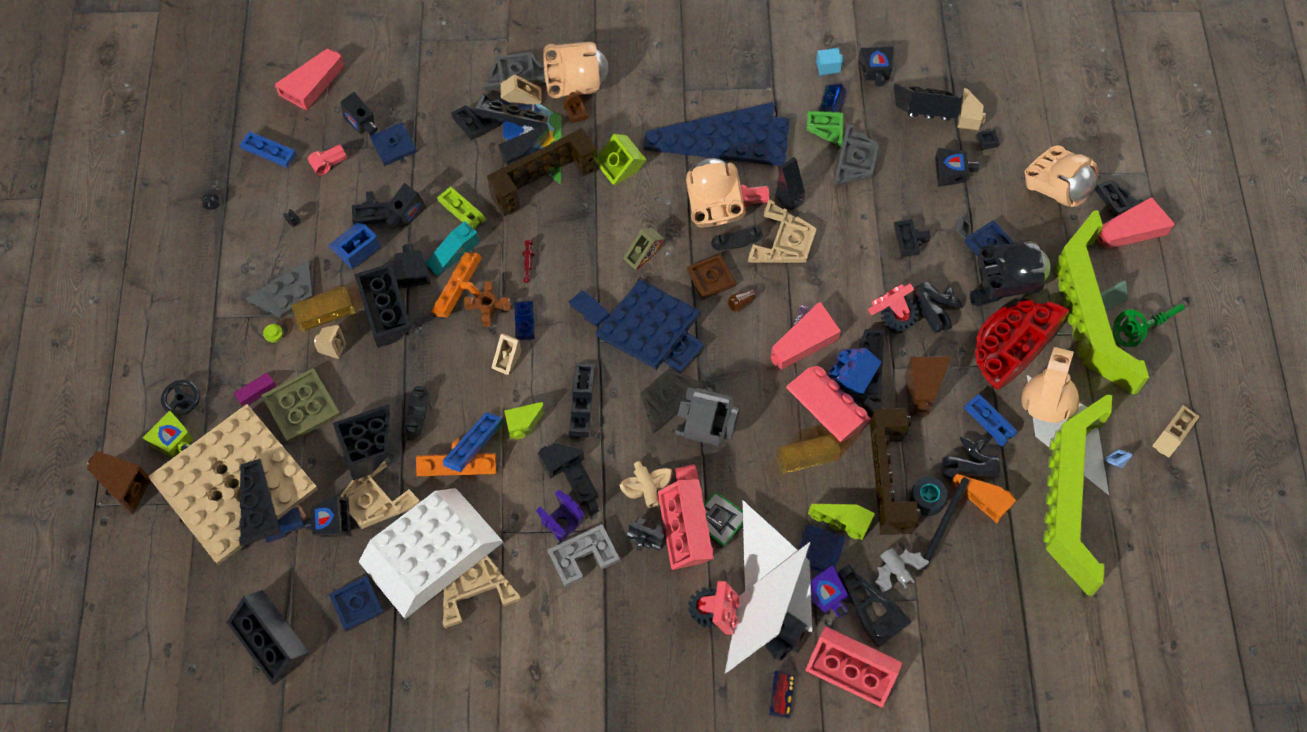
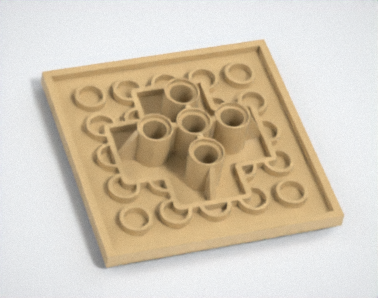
(195, 480)

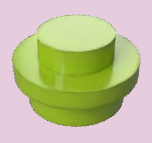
(273, 333)

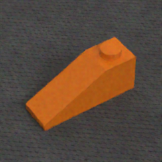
(988, 497)

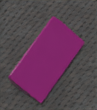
(254, 390)

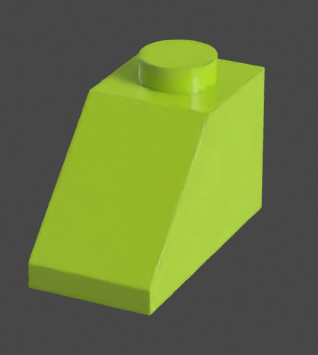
(523, 419)

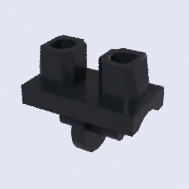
(645, 536)

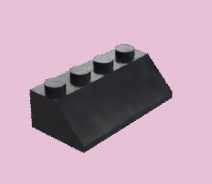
(383, 304)
(267, 636)

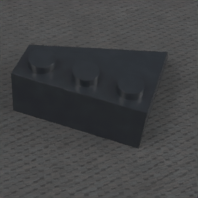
(927, 102)
(364, 440)

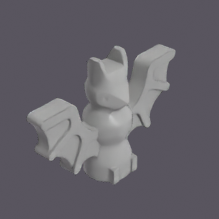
(895, 565)

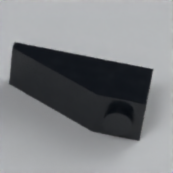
(523, 144)
(790, 185)

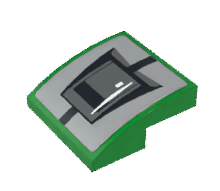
(722, 518)

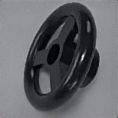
(187, 404)

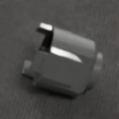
(708, 417)

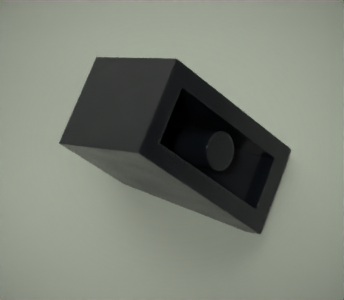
(559, 457)

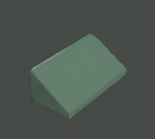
(1115, 295)

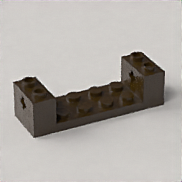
(507, 180)
(885, 427)

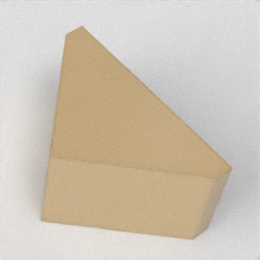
(506, 354)

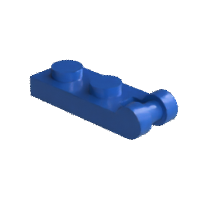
(990, 419)

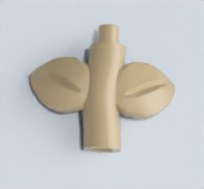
(646, 484)

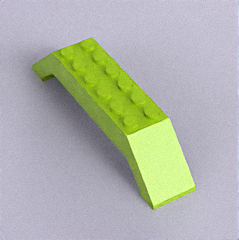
(1089, 315)
(1066, 496)

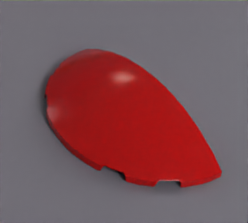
(1015, 338)

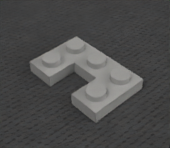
(591, 541)

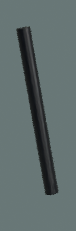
(945, 520)

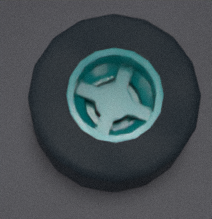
(933, 491)

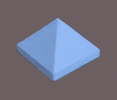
(1118, 458)

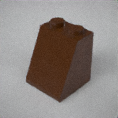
(923, 382)
(120, 478)

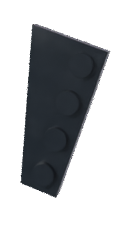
(509, 113)
(874, 341)
(256, 505)

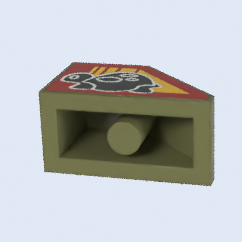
(643, 247)

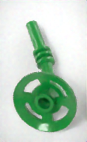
(1135, 328)

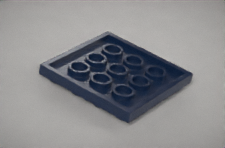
(648, 324)

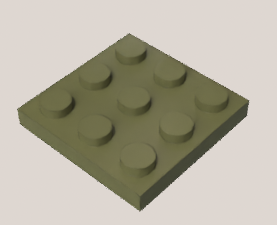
(300, 405)

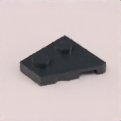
(473, 124)
(1116, 197)

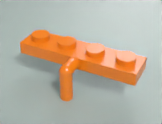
(456, 285)
(433, 464)

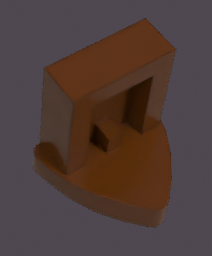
(575, 108)

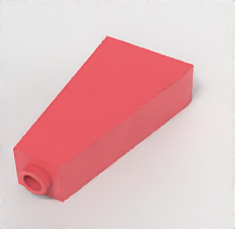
(310, 79)
(1136, 225)
(806, 337)

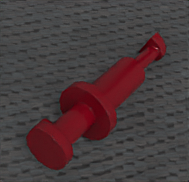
(528, 254)

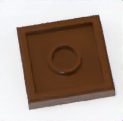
(711, 276)

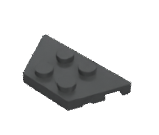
(520, 64)
(856, 157)
(284, 291)

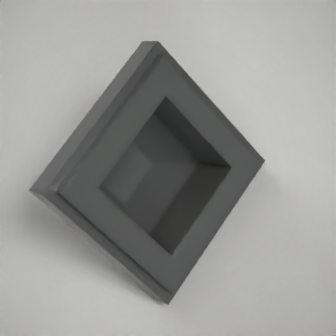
(962, 227)

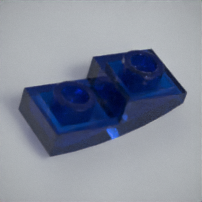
(524, 320)

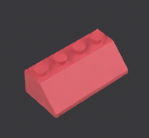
(829, 403)
(685, 524)
(854, 666)

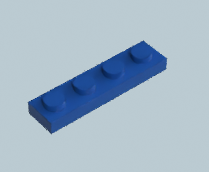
(473, 442)

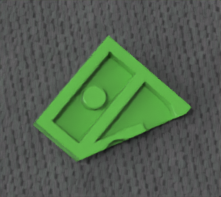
(826, 125)

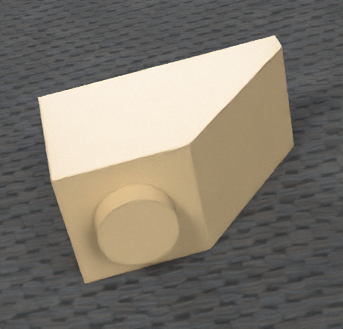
(520, 91)
(970, 112)
(330, 341)

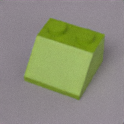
(620, 159)

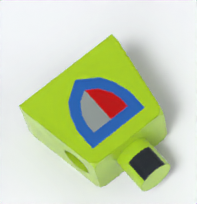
(168, 436)

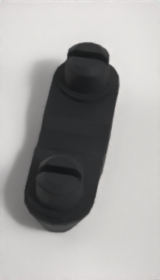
(738, 239)
(416, 412)

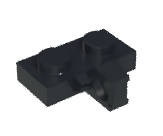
(370, 211)
(910, 238)

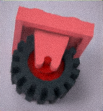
(897, 309)
(715, 607)

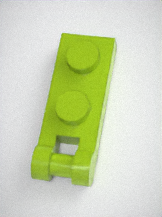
(461, 207)

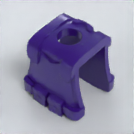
(568, 510)

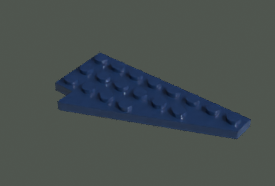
(737, 135)

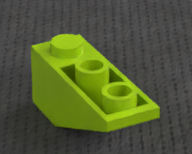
(845, 517)

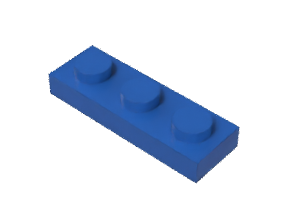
(268, 149)

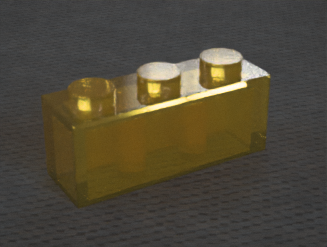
(322, 309)
(808, 453)

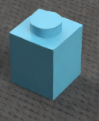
(829, 61)

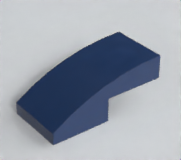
(590, 308)
(289, 522)

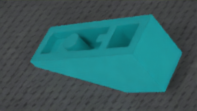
(458, 242)

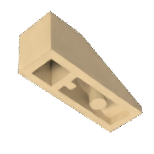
(1176, 431)

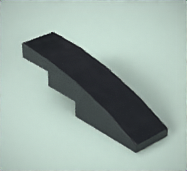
(581, 400)

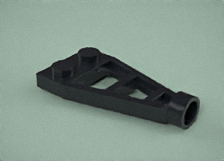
(887, 626)

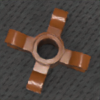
(487, 310)

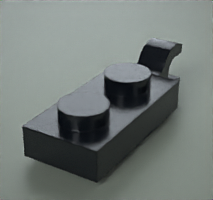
(582, 486)

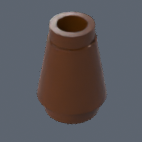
(740, 300)

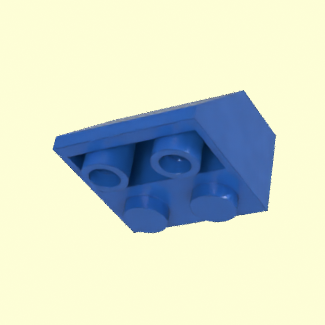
(355, 245)
(854, 369)

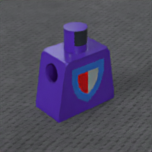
(829, 592)

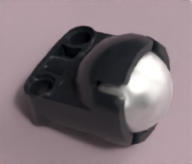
(1013, 269)

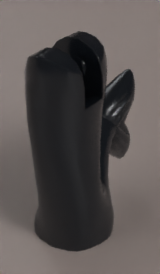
(925, 296)
(980, 468)

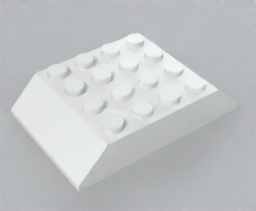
(427, 549)

